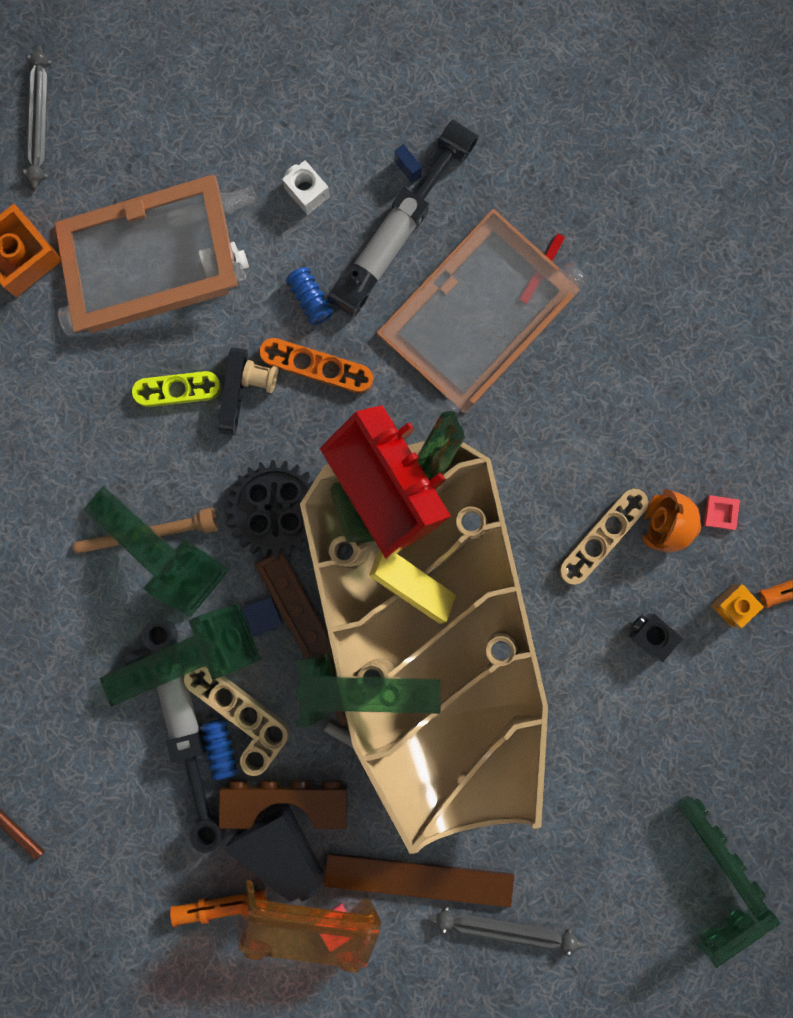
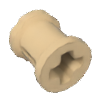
(260, 376)

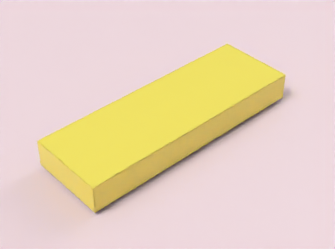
(413, 586)

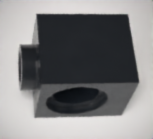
(667, 640)

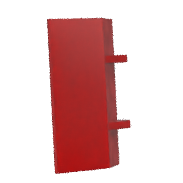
(385, 479)

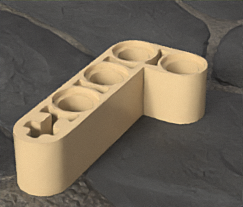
(234, 713)

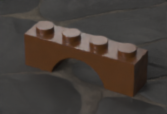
(322, 803)

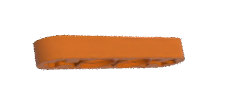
(318, 361)

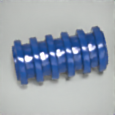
(309, 295)
(219, 749)

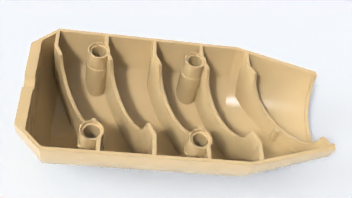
(488, 745)

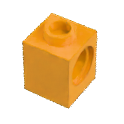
(737, 606)

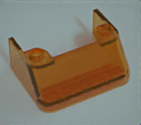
(307, 932)

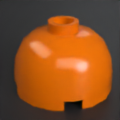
(674, 517)

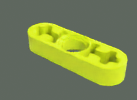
(155, 399)

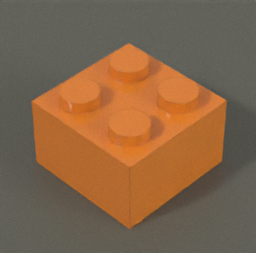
(23, 252)

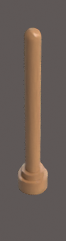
(201, 521)

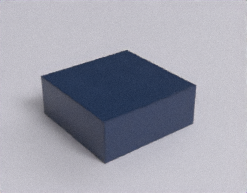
(408, 163)
(262, 616)

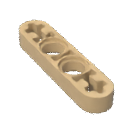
(605, 538)

